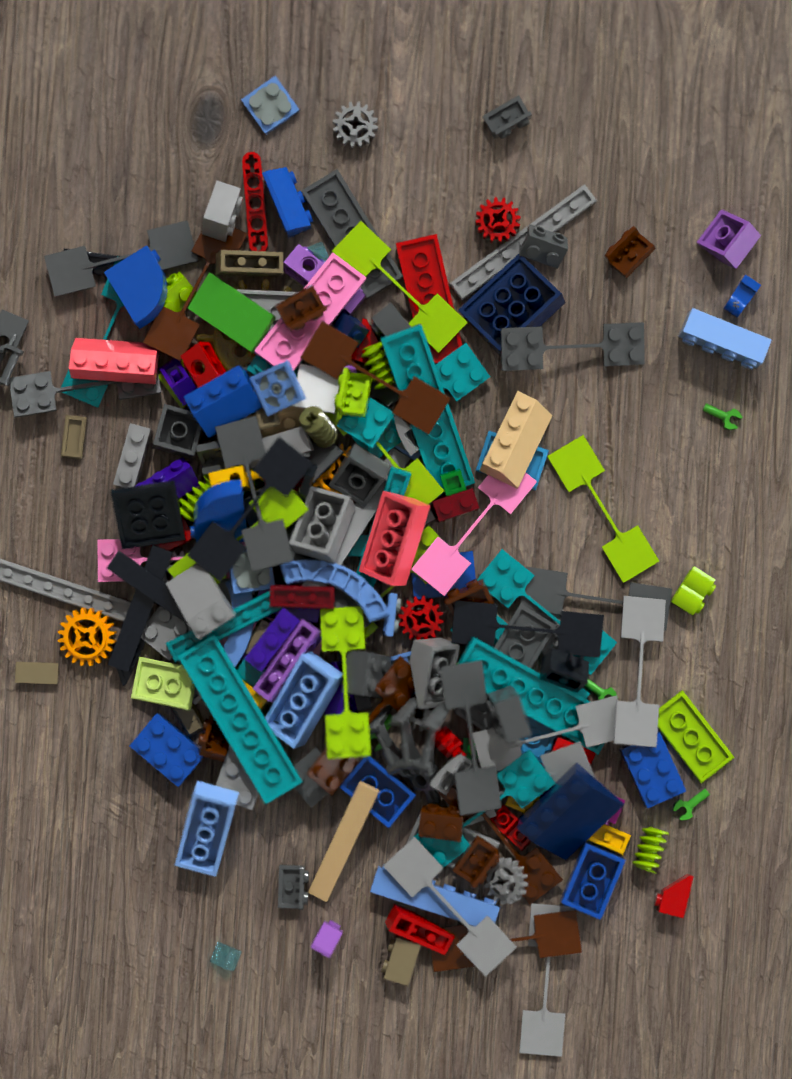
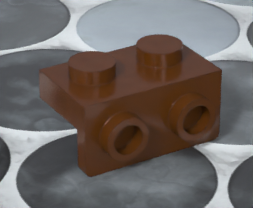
(629, 252)
(301, 308)
(473, 592)
(213, 742)
(441, 823)
(477, 861)

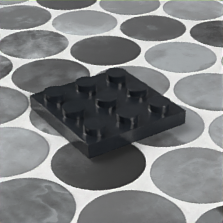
(148, 514)

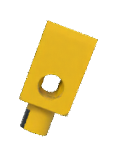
(234, 473)

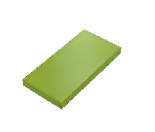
(692, 737)

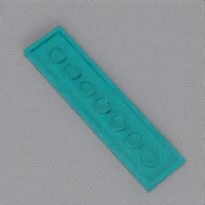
(442, 448)
(540, 699)
(240, 719)

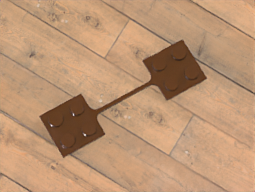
(172, 330)
(332, 351)
(395, 690)
(540, 872)
(555, 935)

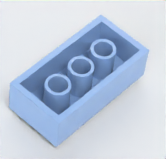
(724, 338)
(303, 699)
(206, 828)

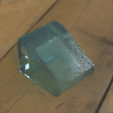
(319, 251)
(225, 956)

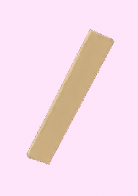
(343, 841)

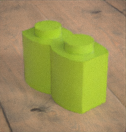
(693, 590)

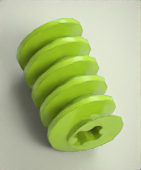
(378, 363)
(188, 506)
(649, 849)

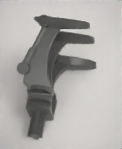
(408, 761)

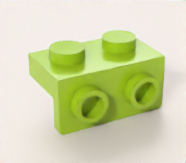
(177, 292)
(353, 393)

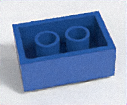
(167, 749)
(653, 772)
(393, 794)
(592, 880)

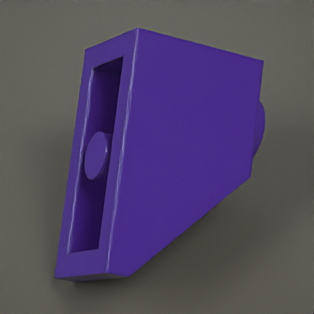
(178, 379)

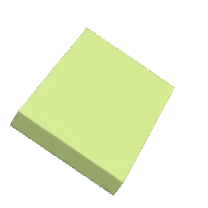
(163, 684)

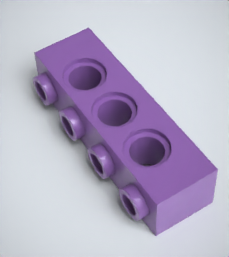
(294, 268)
(301, 641)

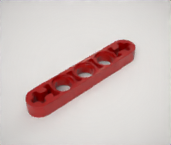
(251, 193)

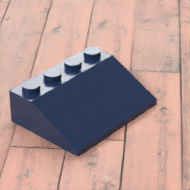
(512, 300)
(569, 812)

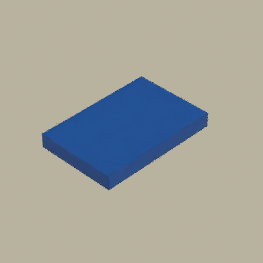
(428, 591)

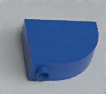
(140, 285)
(220, 504)

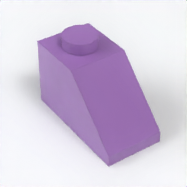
(327, 938)

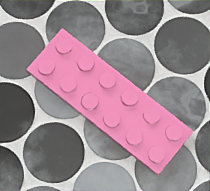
(335, 285)

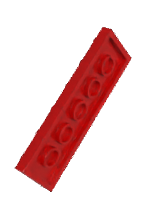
(424, 278)

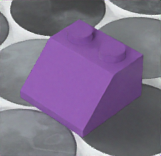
(729, 238)

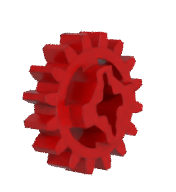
(503, 226)
(414, 630)
(448, 743)

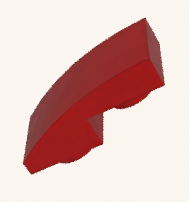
(507, 824)

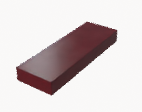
(302, 596)

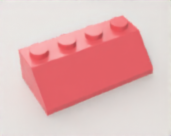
(113, 361)
(394, 538)

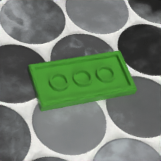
(231, 312)

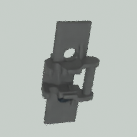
(12, 328)

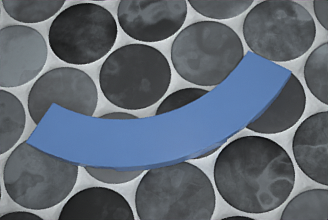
(338, 577)
(238, 641)

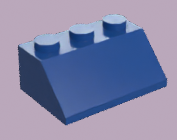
(287, 201)
(223, 400)

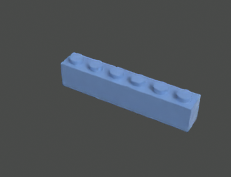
(467, 905)

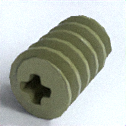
(318, 426)

